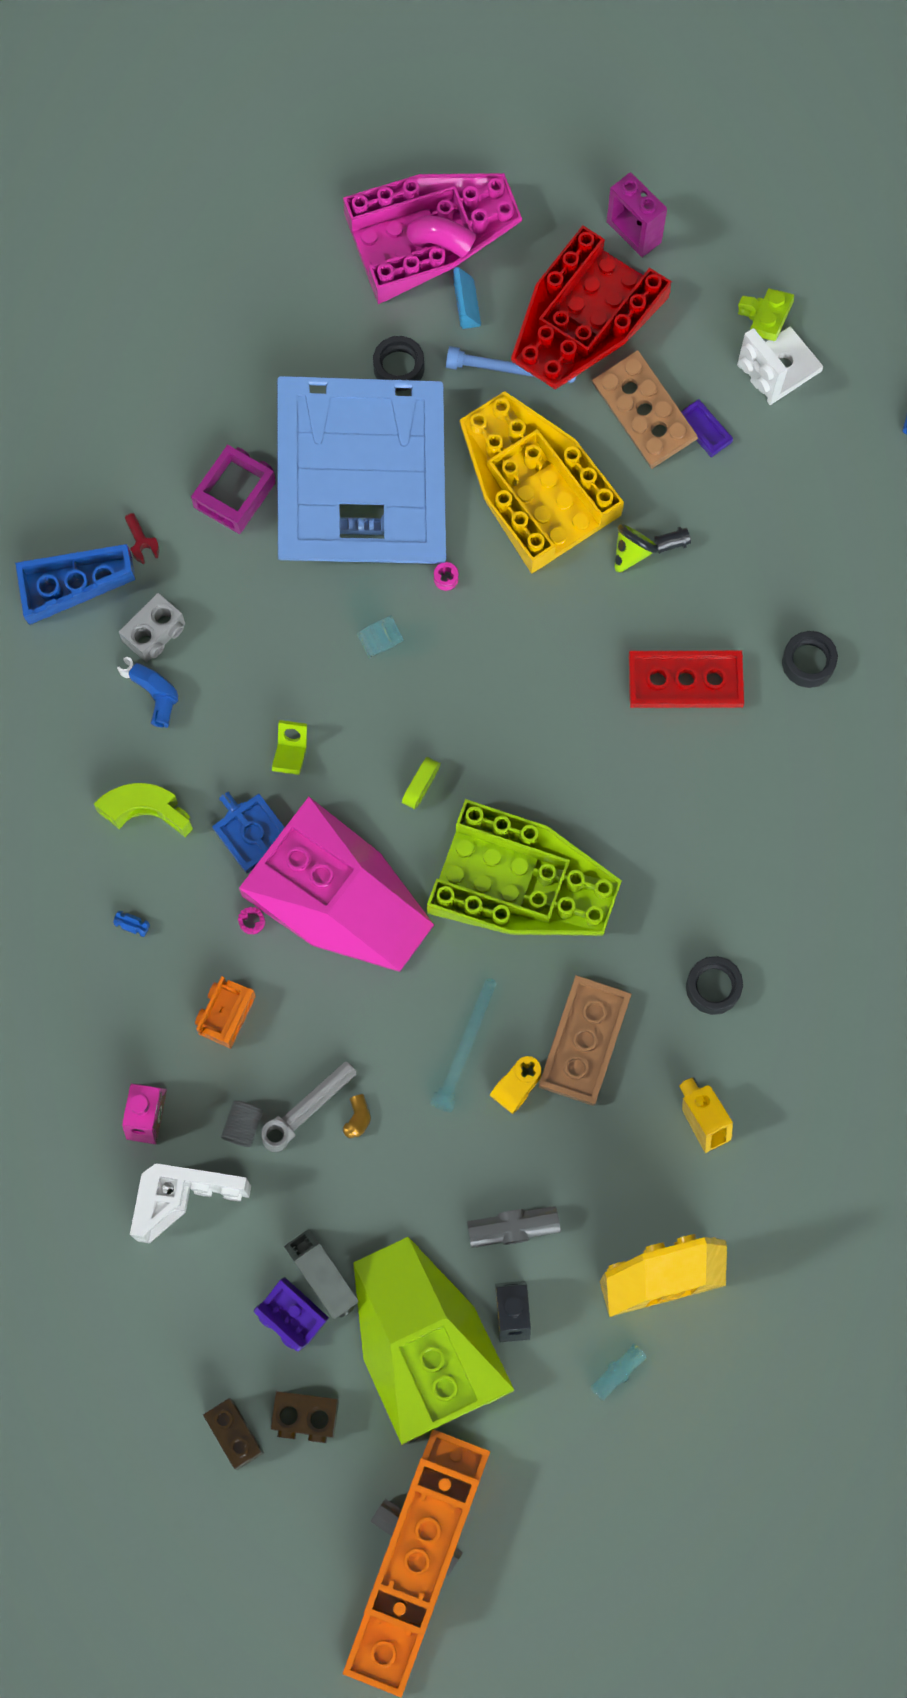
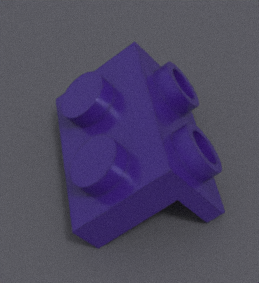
(291, 1315)

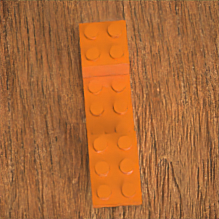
(416, 1563)

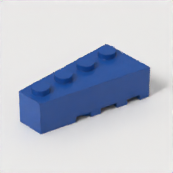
(71, 579)

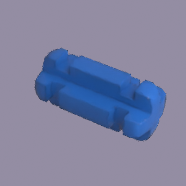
(131, 923)

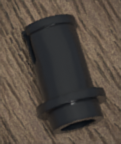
(673, 540)

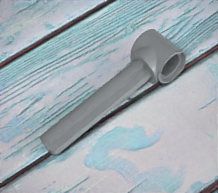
(307, 1107)

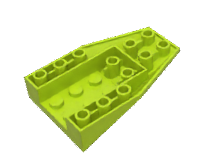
(520, 878)
(423, 1342)

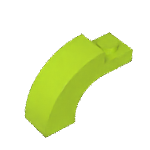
(143, 799)

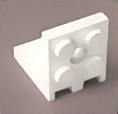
(766, 370)

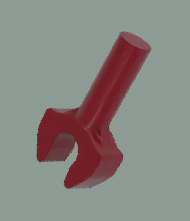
(141, 540)

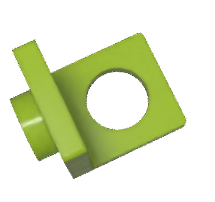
(290, 752)

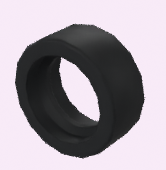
(398, 344)
(814, 639)
(726, 966)

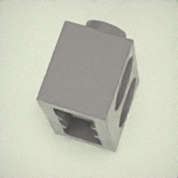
(146, 624)

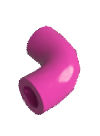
(442, 233)

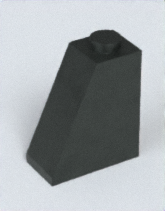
(321, 1274)

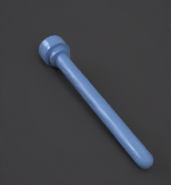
(458, 358)

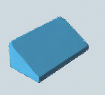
(466, 299)

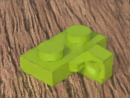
(767, 313)

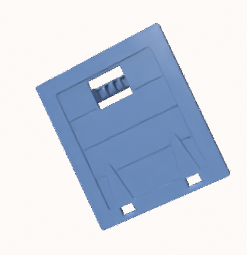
(360, 450)

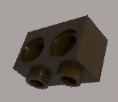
(306, 1408)
(233, 1434)

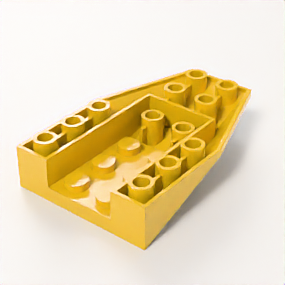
(536, 480)
(665, 1274)

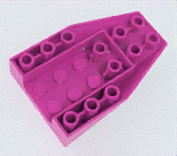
(382, 214)
(337, 891)

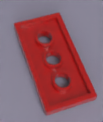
(697, 664)

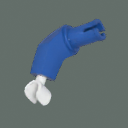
(159, 688)

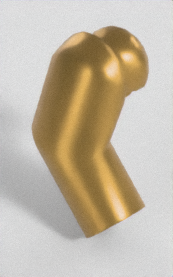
(360, 1118)

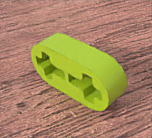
(421, 783)

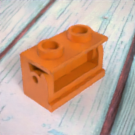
(224, 1012)

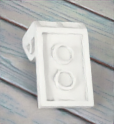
(158, 1210)

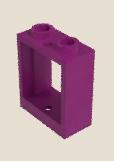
(629, 210)
(218, 510)

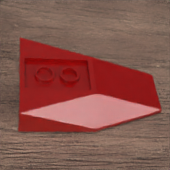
(584, 310)

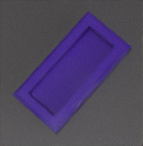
(710, 432)

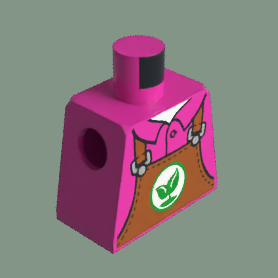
(143, 1113)

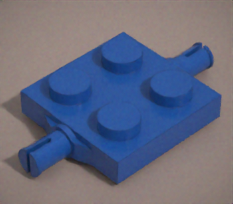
(248, 829)

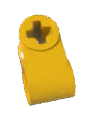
(513, 1087)

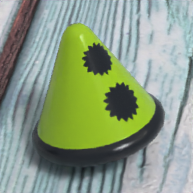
(632, 548)

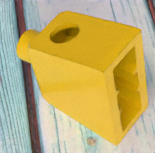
(705, 1115)

